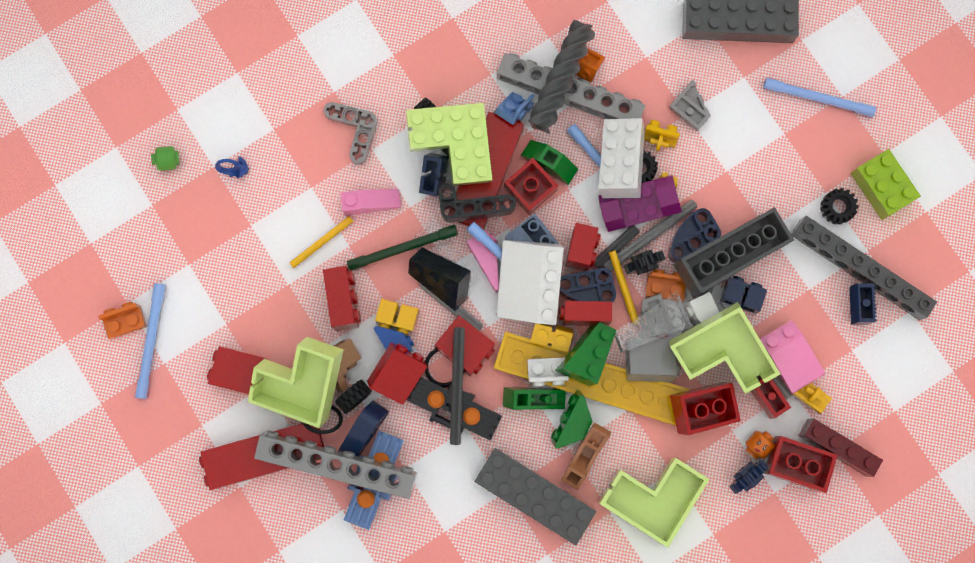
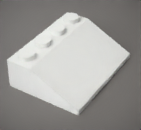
(529, 281)

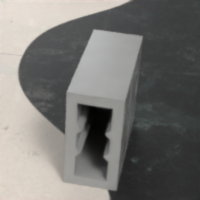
(652, 362)

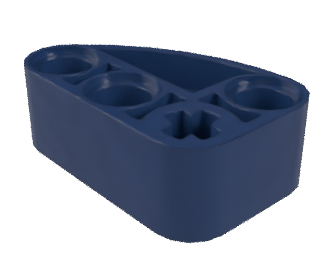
(693, 230)
(593, 290)
(364, 428)

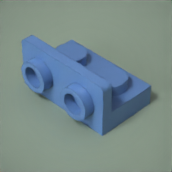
(514, 107)

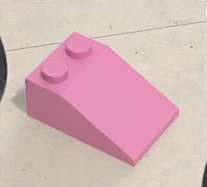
(792, 357)

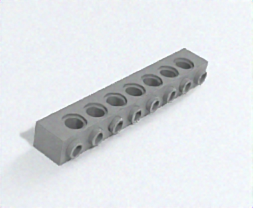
(576, 100)
(267, 452)

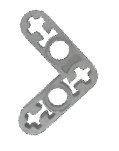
(362, 128)

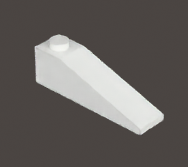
(701, 308)

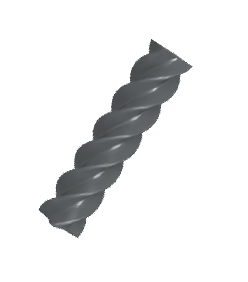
(559, 78)

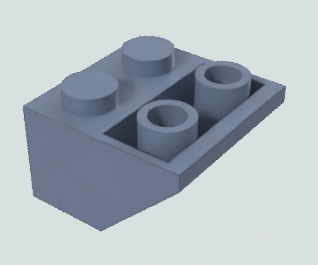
(531, 231)

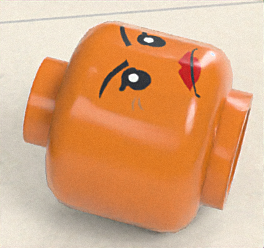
(760, 444)

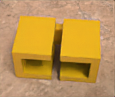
(387, 314)
(559, 339)

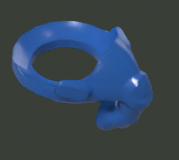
(239, 170)

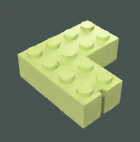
(461, 131)
(725, 338)
(299, 391)
(657, 510)

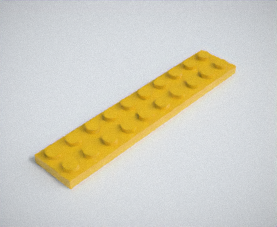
(613, 389)

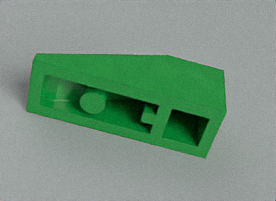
(533, 398)

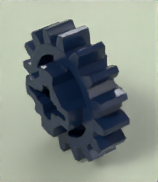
(748, 476)

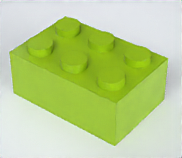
(885, 184)

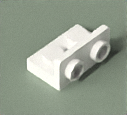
(544, 371)

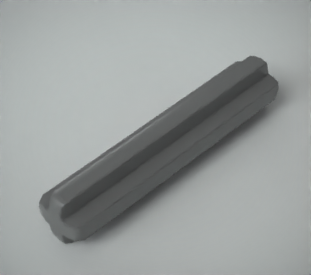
(617, 245)

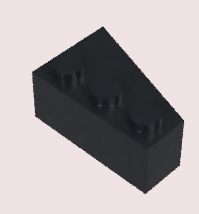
(441, 277)

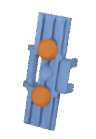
(366, 501)

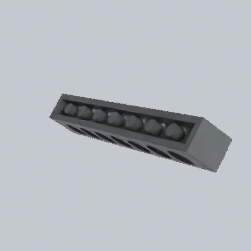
(863, 268)

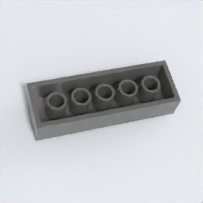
(741, 20)
(733, 252)
(535, 496)

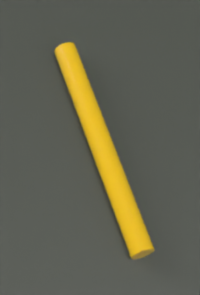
(320, 242)
(623, 285)

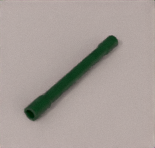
(364, 260)

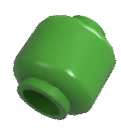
(165, 158)

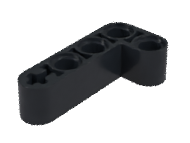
(476, 203)

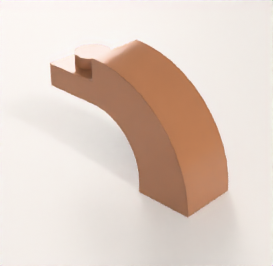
(585, 456)

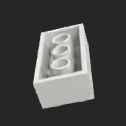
(622, 158)

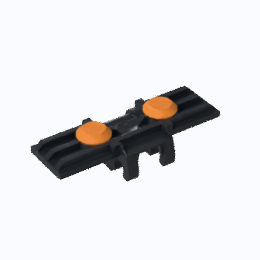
(474, 416)

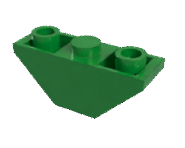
(550, 160)
(573, 423)

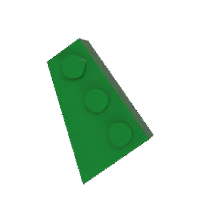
(589, 355)

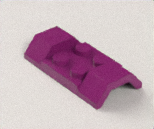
(656, 201)

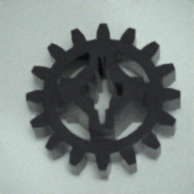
(644, 262)

